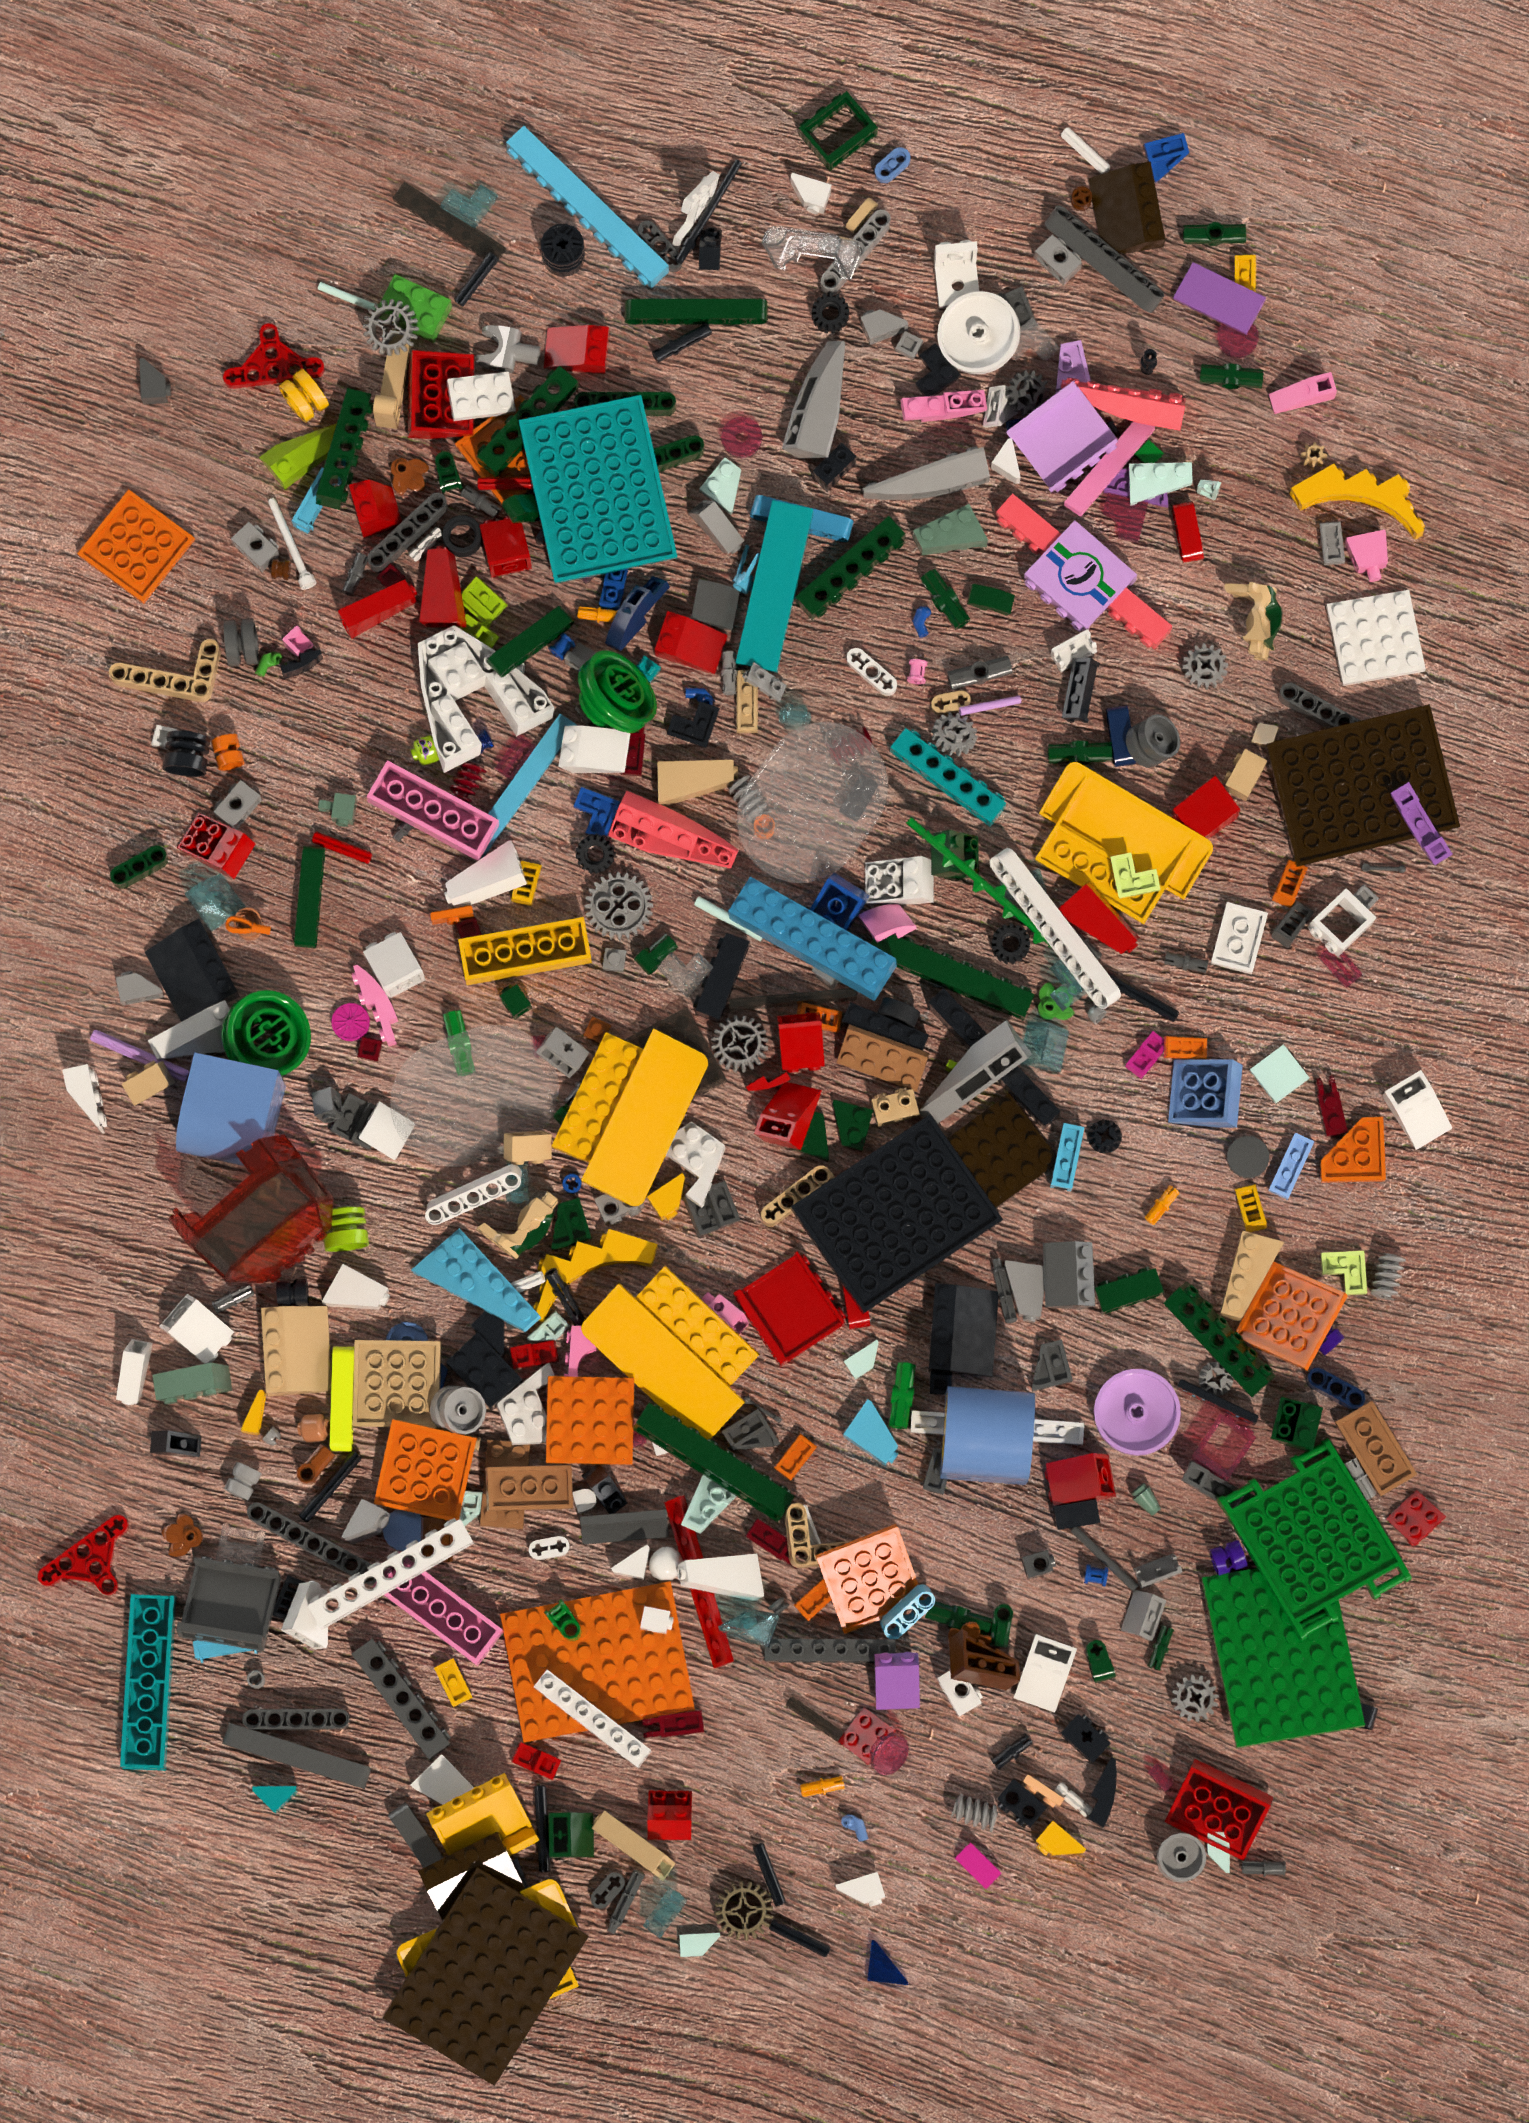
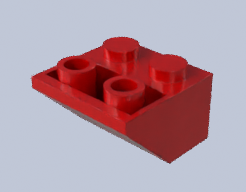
(669, 1815)

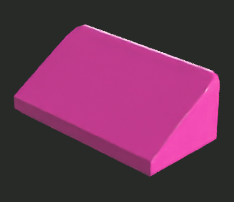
(978, 1865)

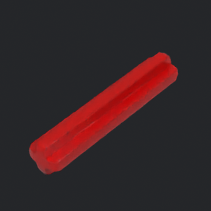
(504, 483)
(342, 847)

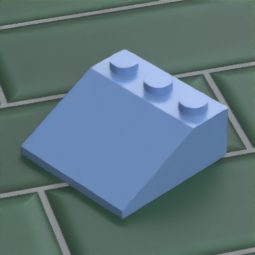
(1205, 1093)

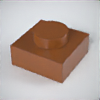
(596, 1030)

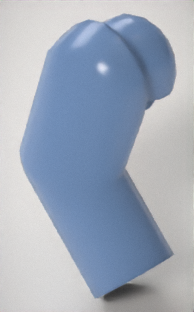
(856, 1824)

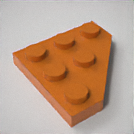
(1357, 1155)

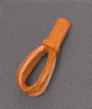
(254, 928)

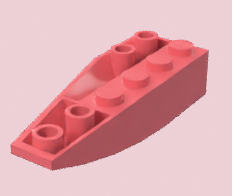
(1135, 405)
(668, 833)

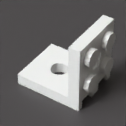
(955, 264)

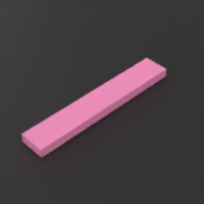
(1108, 467)

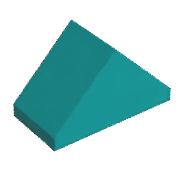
(275, 1796)

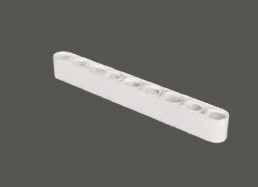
(1055, 928)

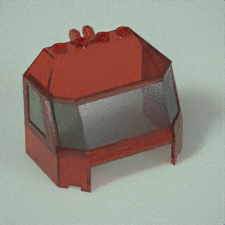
(265, 1219)

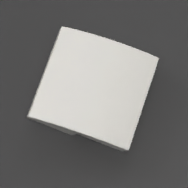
(381, 1132)

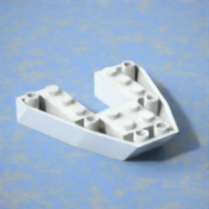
(457, 665)

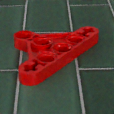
(262, 364)
(98, 1553)

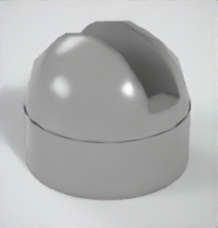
(1096, 1014)
(270, 1435)
(254, 1676)

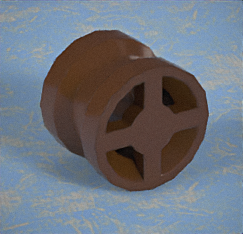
(1081, 193)
(281, 569)

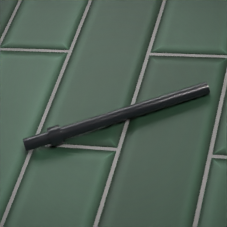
(689, 243)

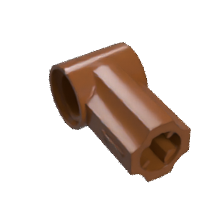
(317, 1463)

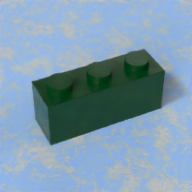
(1128, 1290)

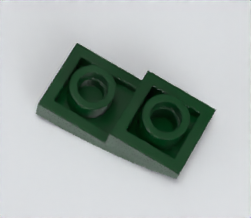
(990, 598)

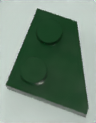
(852, 1124)
(816, 1139)
(570, 1225)

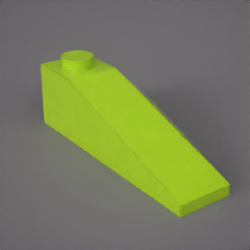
(298, 456)

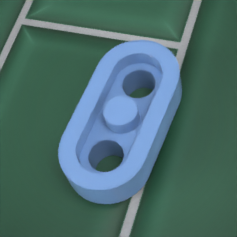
(891, 165)

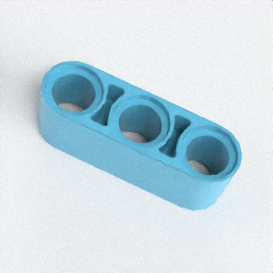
(910, 1601)

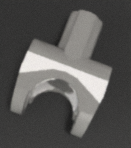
(508, 351)

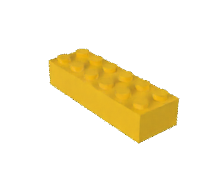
(525, 951)

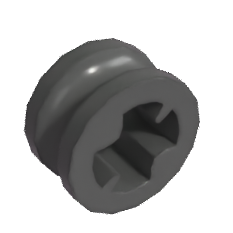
(779, 1606)

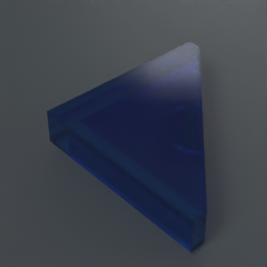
(882, 1968)

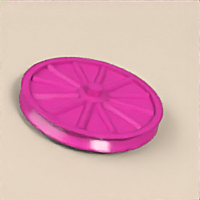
(350, 1022)

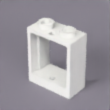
(1355, 909)

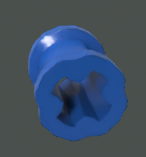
(562, 646)
(1100, 1579)

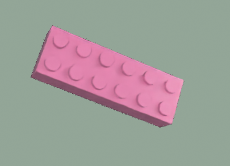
(433, 810)
(445, 1614)

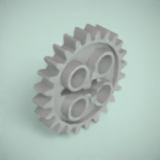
(633, 918)

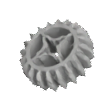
(393, 318)
(731, 1027)

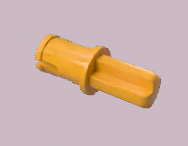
(596, 614)
(1161, 1205)
(822, 1786)

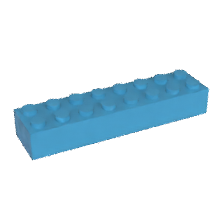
(812, 938)

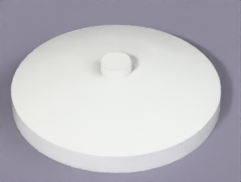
(978, 332)

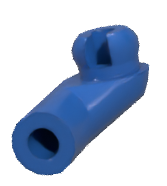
(700, 694)

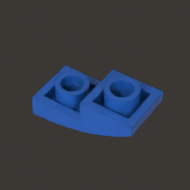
(613, 589)

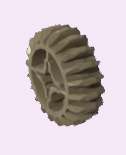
(742, 1895)

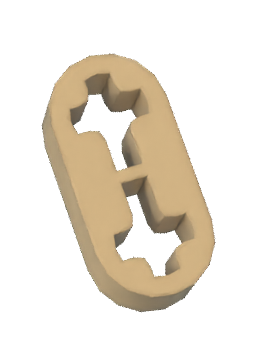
(861, 215)
(949, 698)

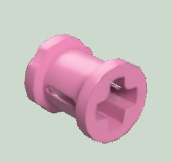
(917, 671)

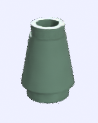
(1145, 1498)

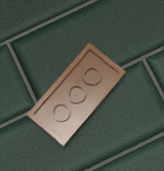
(882, 1058)
(1376, 1448)
(503, 1455)
(529, 1488)

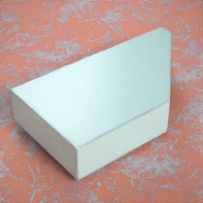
(1208, 488)
(550, 1329)
(862, 1361)
(471, 1506)
(1220, 1857)
(696, 1944)

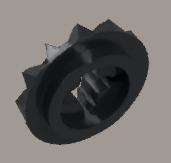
(1095, 1139)

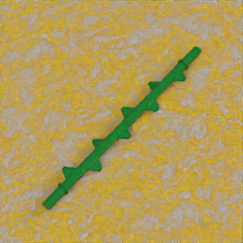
(979, 883)

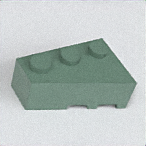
(950, 532)
(192, 1382)

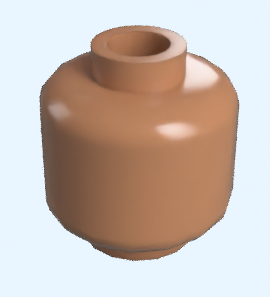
(314, 1427)

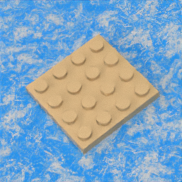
(395, 1381)

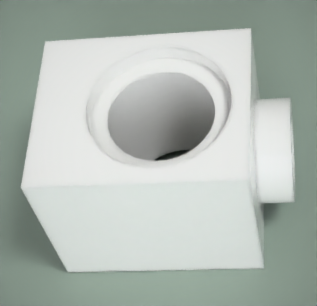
(656, 1620)

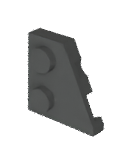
(1051, 1366)
(750, 1433)

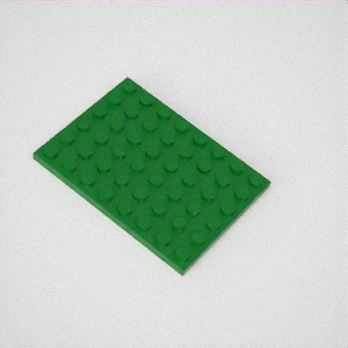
(1270, 1677)

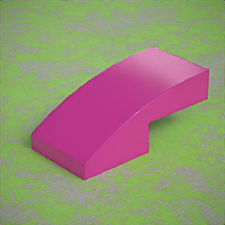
(1146, 1055)

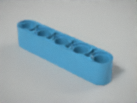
(823, 523)

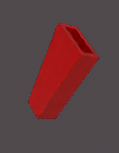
(442, 595)
(376, 608)
(1099, 919)

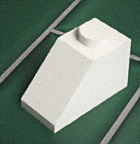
(811, 193)
(864, 1889)

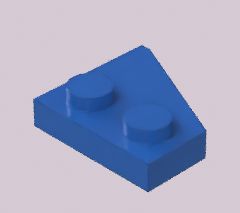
(1166, 154)

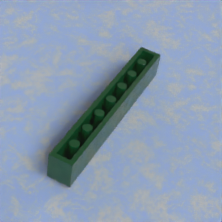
(958, 976)
(713, 1462)

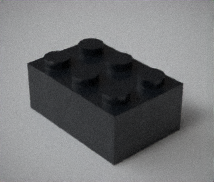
(484, 1370)

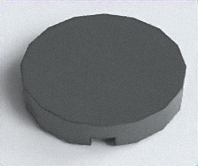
(1248, 1157)

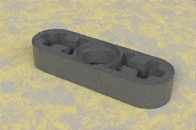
(660, 238)

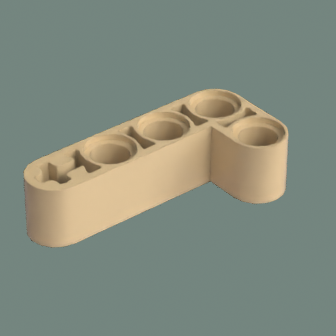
(793, 1193)

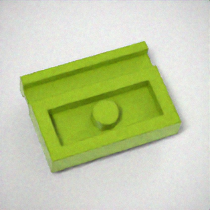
(483, 601)

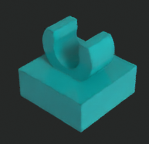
(648, 668)

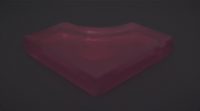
(1126, 517)

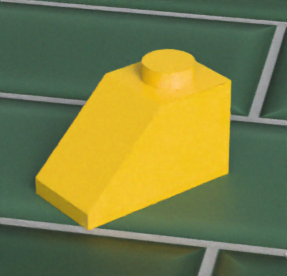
(668, 1198)
(1057, 1842)

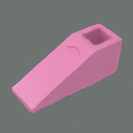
(1304, 393)

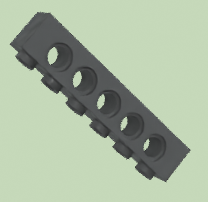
(827, 1650)
(364, 1657)

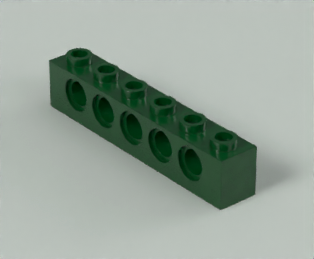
(556, 378)
(354, 402)
(885, 530)
(1208, 1337)

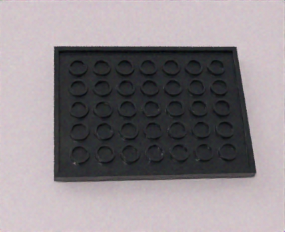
(896, 1214)

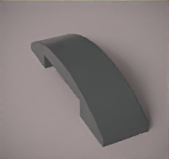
(1210, 1485)

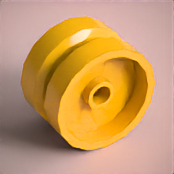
(304, 396)

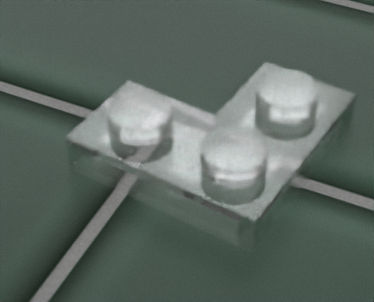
(1036, 338)
(684, 976)

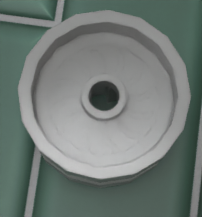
(458, 1409)
(1168, 1857)

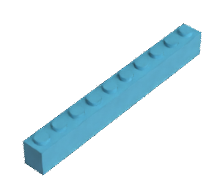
(587, 207)

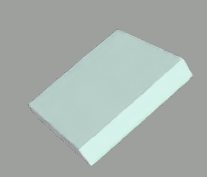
(1279, 1074)

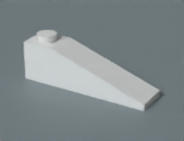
(196, 1034)

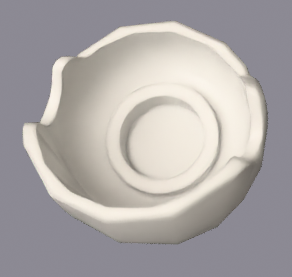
(664, 1563)

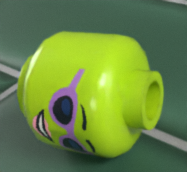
(424, 751)

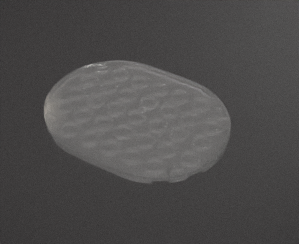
(812, 802)
(470, 1090)

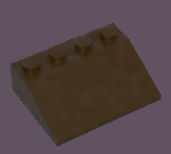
(1128, 208)
(449, 1875)

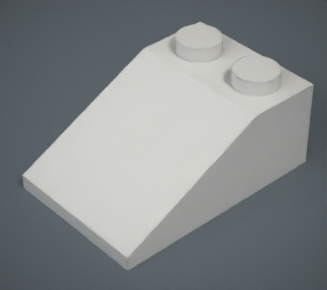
(593, 750)

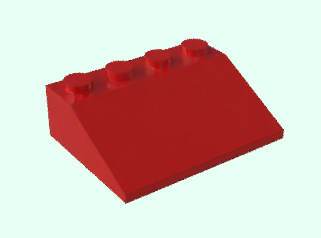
(429, 397)
(1219, 1803)

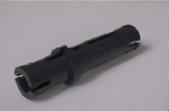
(677, 345)
(554, 1278)

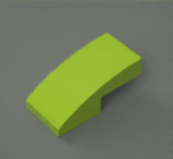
(480, 631)

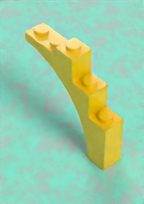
(1362, 487)
(616, 1249)

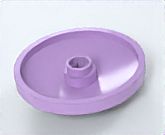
(1137, 1412)

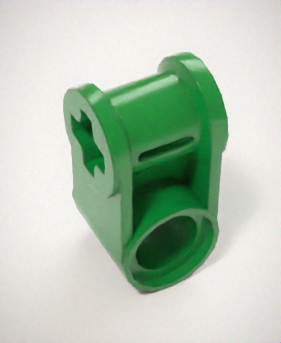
(563, 1619)

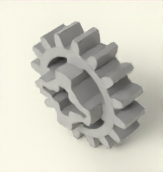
(1199, 660)
(954, 734)
(1200, 1708)

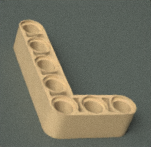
(389, 402)
(173, 679)
(804, 1545)

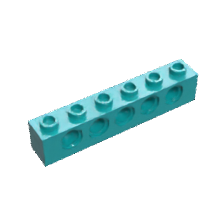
(986, 813)

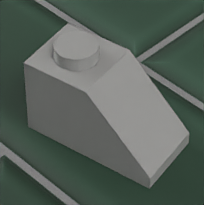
(881, 325)
(136, 989)
(366, 1522)

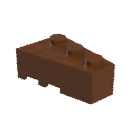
(981, 1665)

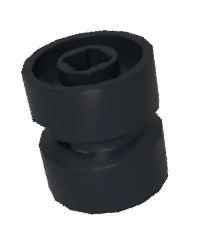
(292, 1293)

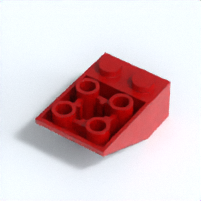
(216, 845)
(788, 1115)

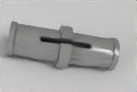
(729, 673)

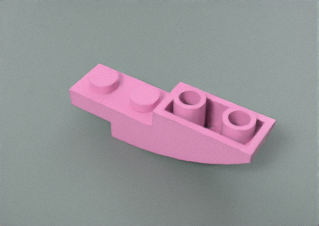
(943, 407)
(374, 996)

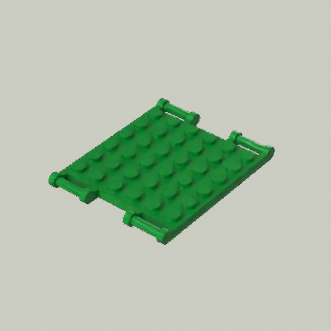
(1314, 1538)

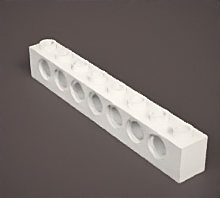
(318, 1604)

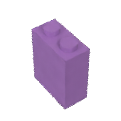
(897, 1681)

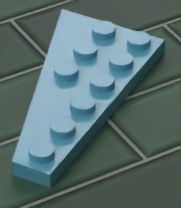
(472, 1277)

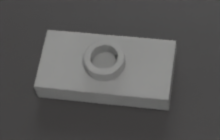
(1332, 543)

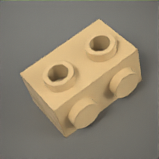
(1245, 774)
(147, 1083)
(894, 1107)
(527, 1146)

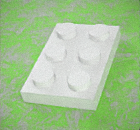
(481, 396)
(1239, 938)

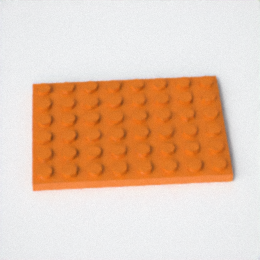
(612, 1664)

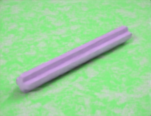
(136, 1054)

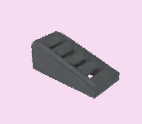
(1282, 933)

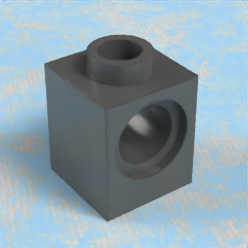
(327, 1105)
(1031, 1571)

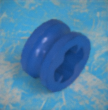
(566, 1186)

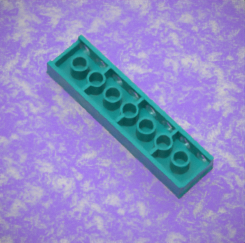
(775, 586)
(148, 1682)

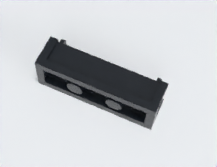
(1080, 690)

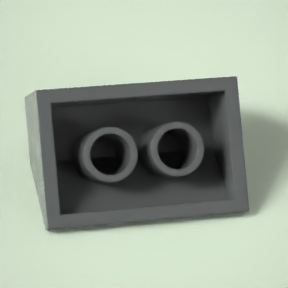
(1068, 1275)

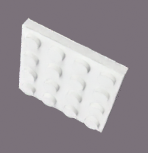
(1375, 637)

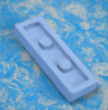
(1291, 1166)

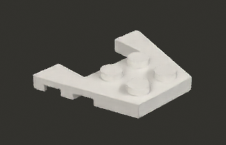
(695, 205)
(699, 1155)
(523, 1410)

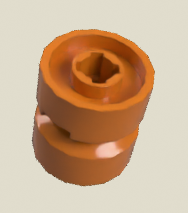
(228, 754)

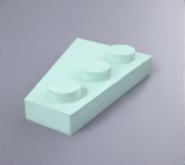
(1154, 479)
(706, 1505)

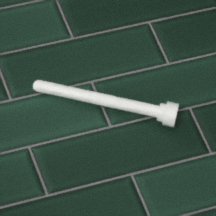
(306, 579)

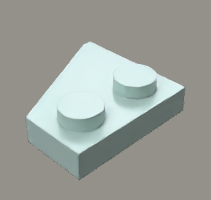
(723, 485)

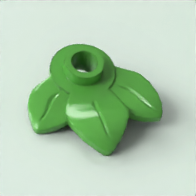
(1046, 1000)

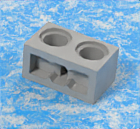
(622, 1209)

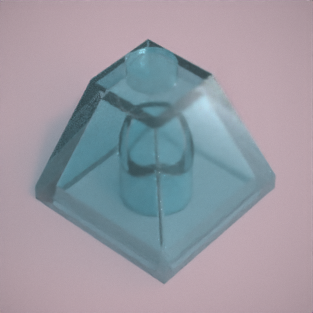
(214, 901)

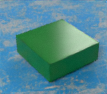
(1149, 453)

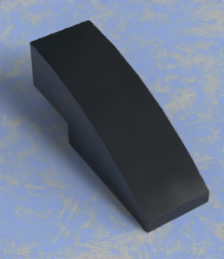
(1104, 1794)

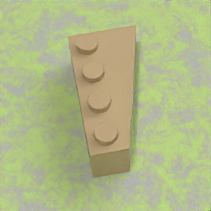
(1249, 1269)

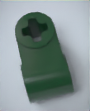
(447, 476)
(1101, 1665)

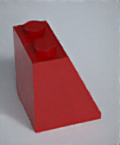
(375, 507)
(505, 547)
(1207, 809)
(801, 1042)
(1080, 1479)

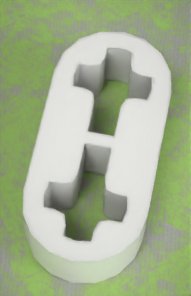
(550, 1553)

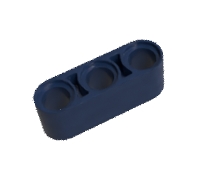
(1118, 726)
(1346, 1388)

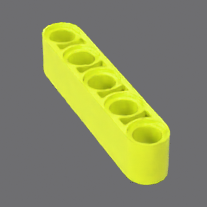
(342, 1399)

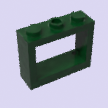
(823, 114)

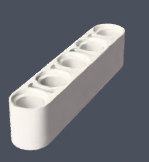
(467, 1202)

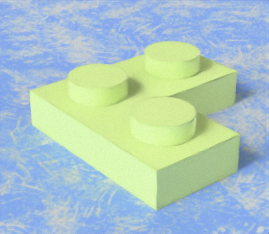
(1132, 883)
(1351, 1265)

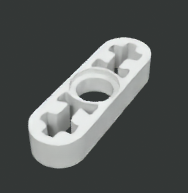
(871, 680)

